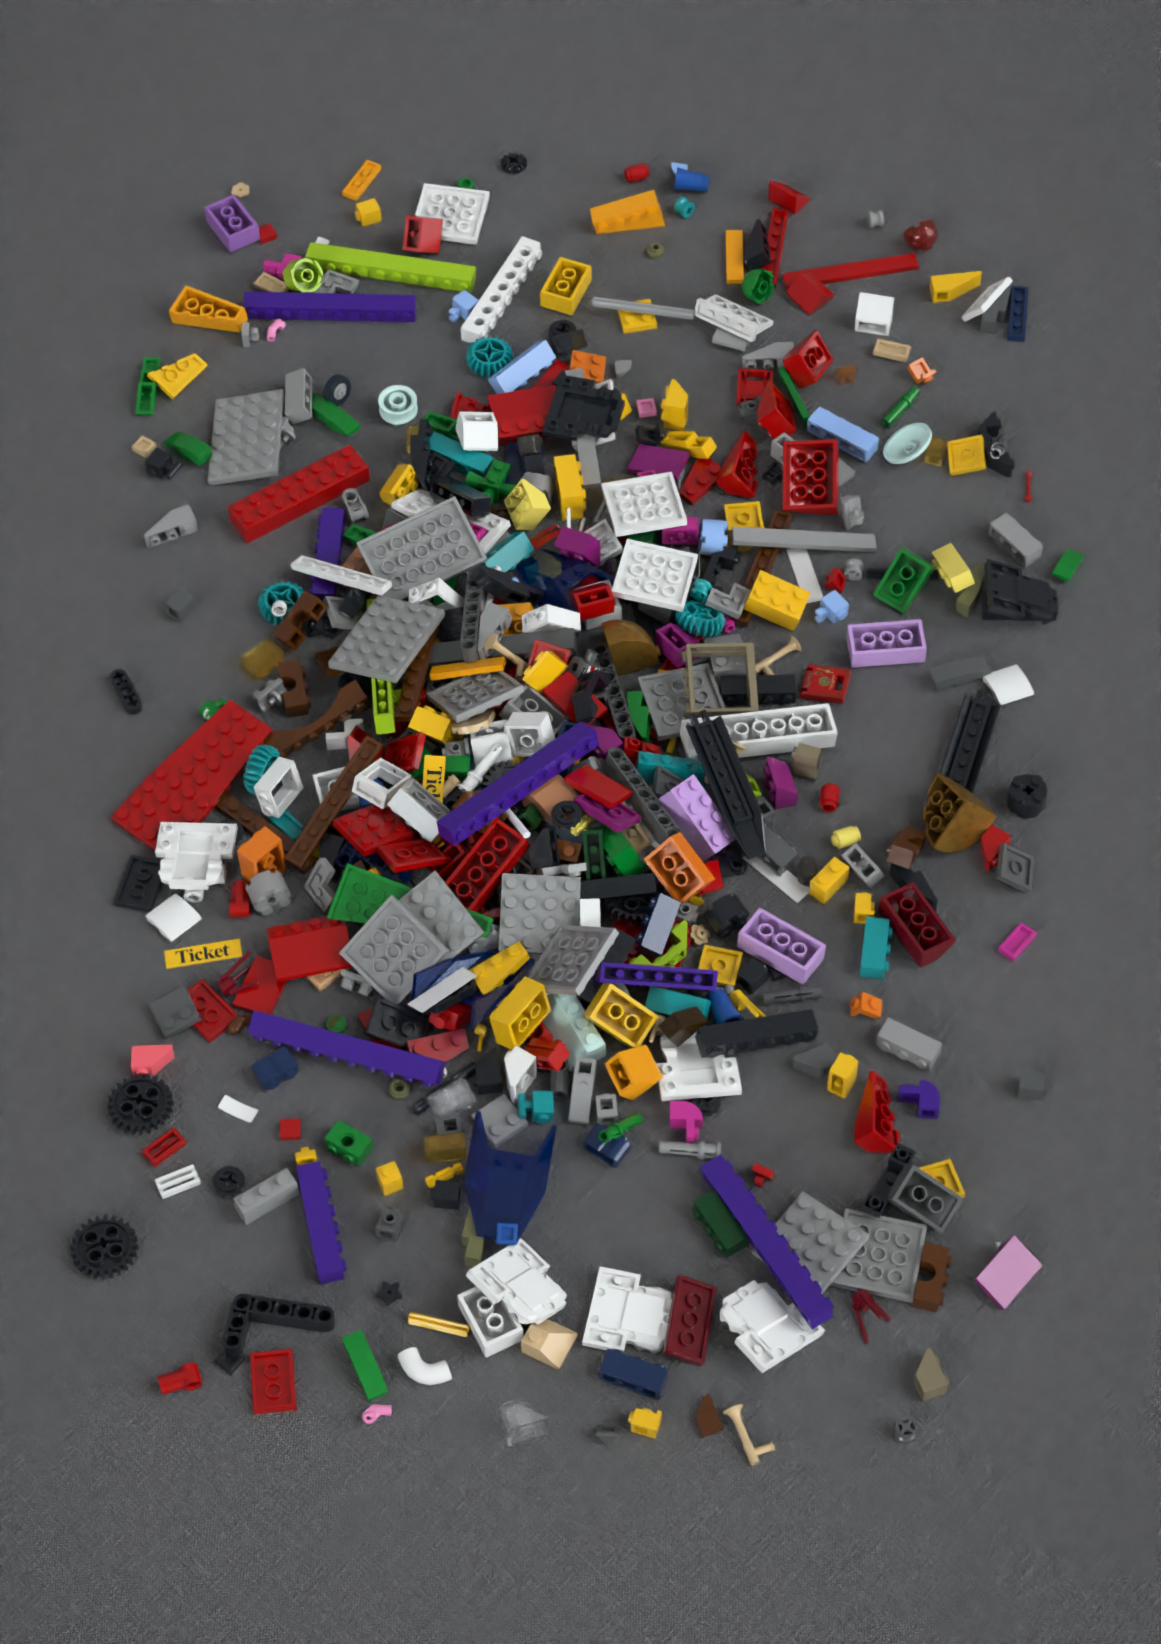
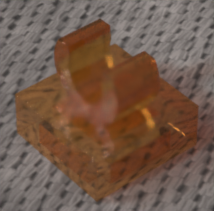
(846, 371)

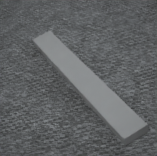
(586, 450)
(803, 539)

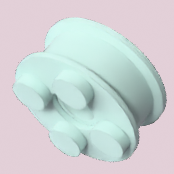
(397, 404)

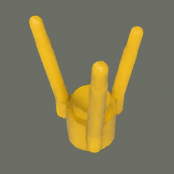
(741, 1002)

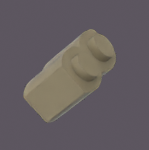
(806, 761)

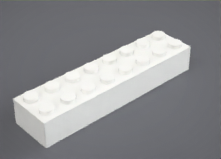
(774, 730)

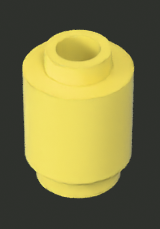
(845, 837)

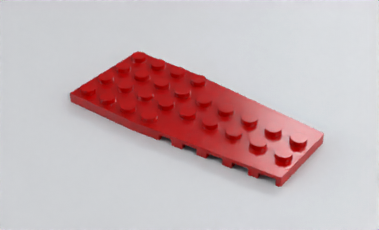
(194, 775)

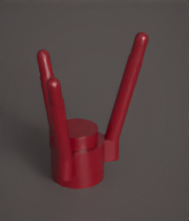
(228, 982)
(864, 1302)

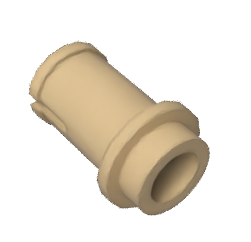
(450, 784)

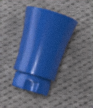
(691, 180)
(722, 1007)

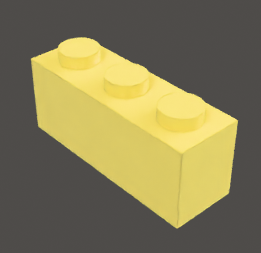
(952, 568)

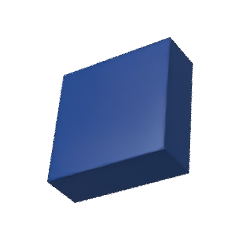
(506, 1233)

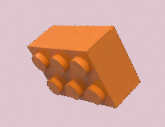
(261, 854)
(679, 868)

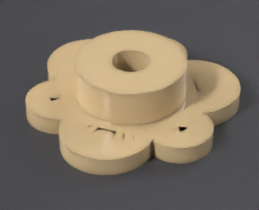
(240, 190)
(699, 934)

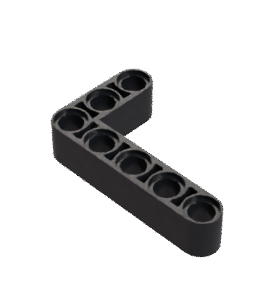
(272, 1316)

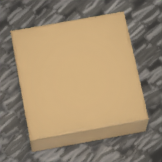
(143, 446)

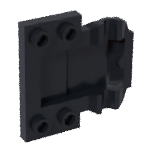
(583, 409)
(1018, 595)

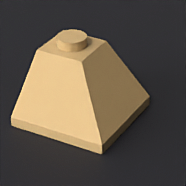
(548, 1342)

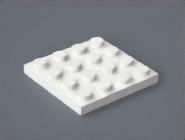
(458, 207)
(644, 504)
(654, 575)

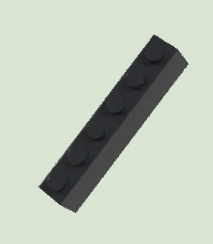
(756, 1033)

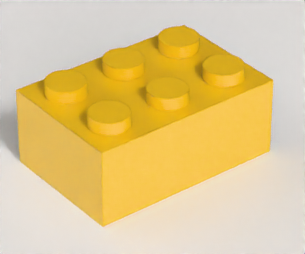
(566, 286)
(569, 486)
(777, 600)
(434, 725)
(520, 1013)
(620, 1015)

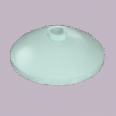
(907, 443)

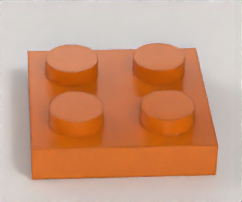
(592, 365)

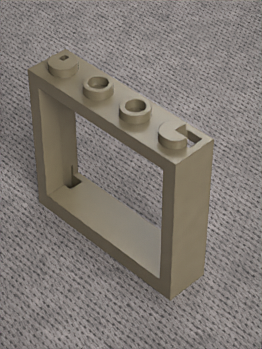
(720, 650)

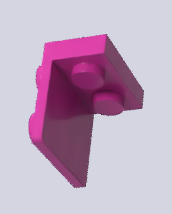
(684, 534)

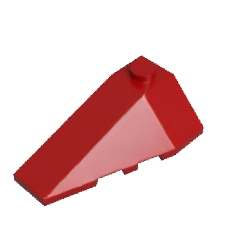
(739, 469)
(874, 1121)

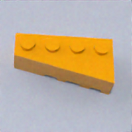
(628, 214)
(206, 311)

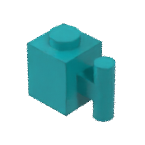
(540, 1106)

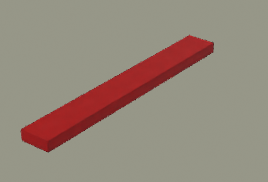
(857, 269)

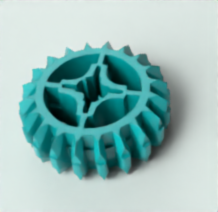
(479, 353)
(278, 591)
(700, 619)
(258, 763)

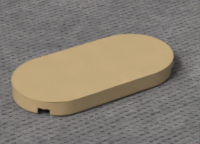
(474, 723)

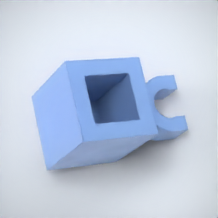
(462, 306)
(832, 607)

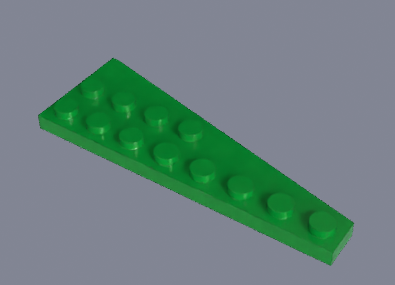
(365, 892)

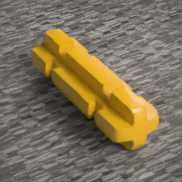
(444, 1174)

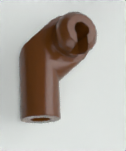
(238, 1023)

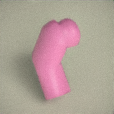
(271, 332)
(375, 1411)

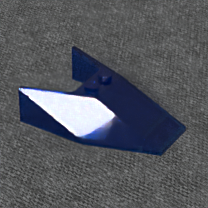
(556, 575)
(480, 1003)
(504, 1183)

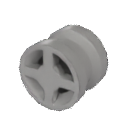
(875, 219)
(853, 569)

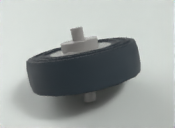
(337, 389)

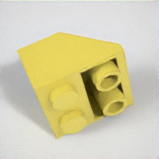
(526, 505)

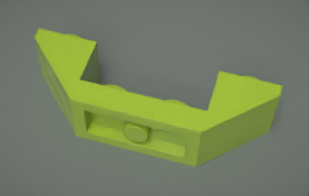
(675, 953)

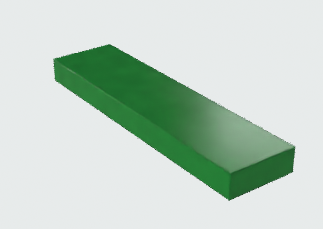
(793, 396)

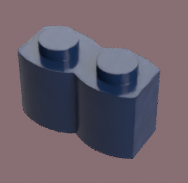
(275, 1068)
(611, 1152)

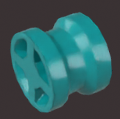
(684, 207)
(700, 590)

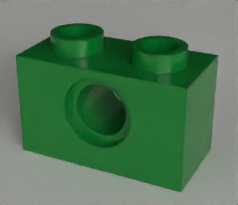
(342, 1134)

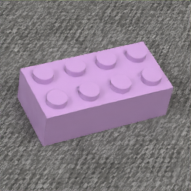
(886, 643)
(697, 818)
(781, 946)

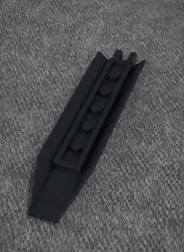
(970, 741)
(728, 782)

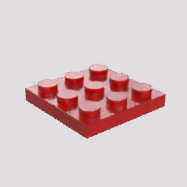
(372, 828)

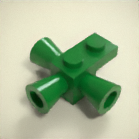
(494, 481)

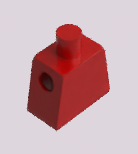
(452, 1018)

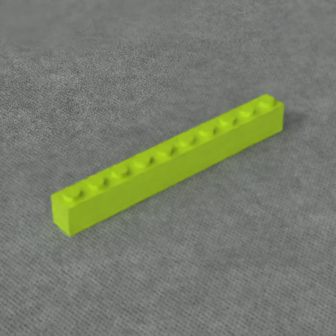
(393, 267)
(382, 702)

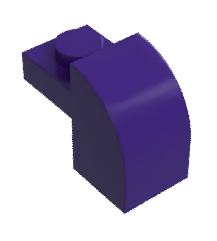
(925, 1095)

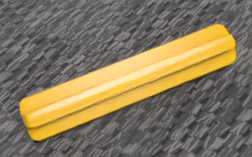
(438, 1324)

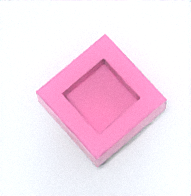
(646, 407)

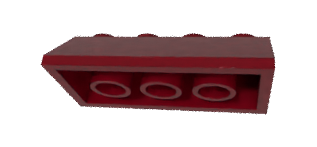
(916, 924)

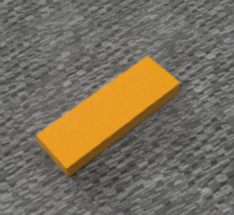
(361, 180)

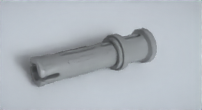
(700, 1150)

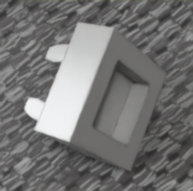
(249, 334)

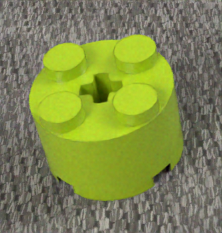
(302, 283)

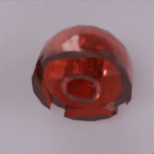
(922, 236)

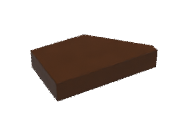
(707, 1418)

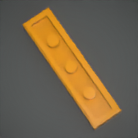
(734, 257)
(466, 669)

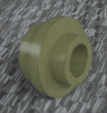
(655, 250)
(399, 1084)

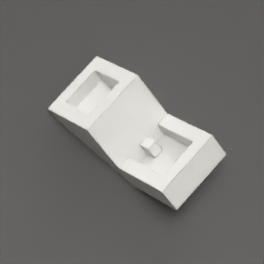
(339, 740)

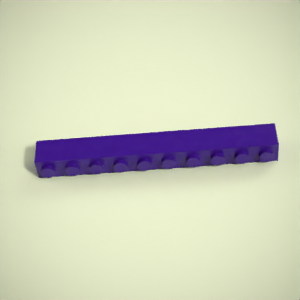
(330, 306)
(517, 783)
(346, 1047)
(767, 1242)

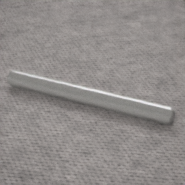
(645, 308)

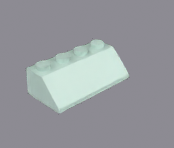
(573, 1029)

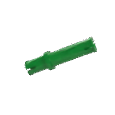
(904, 402)
(616, 1130)

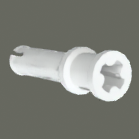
(475, 776)

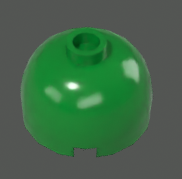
(758, 285)

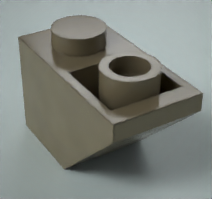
(929, 1377)

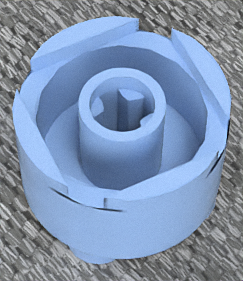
(712, 536)

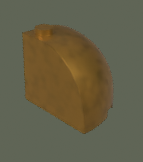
(629, 646)
(954, 816)

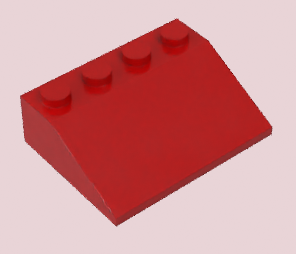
(521, 412)
(811, 477)
(307, 947)

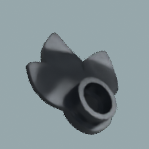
(730, 860)

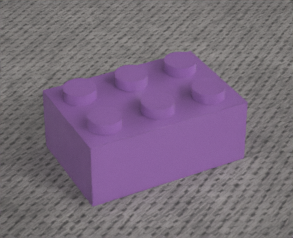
(232, 223)

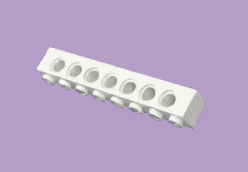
(501, 290)

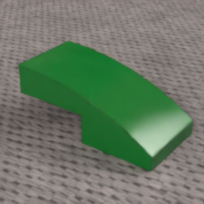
(1067, 565)

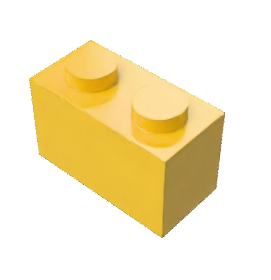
(829, 880)
(842, 1075)

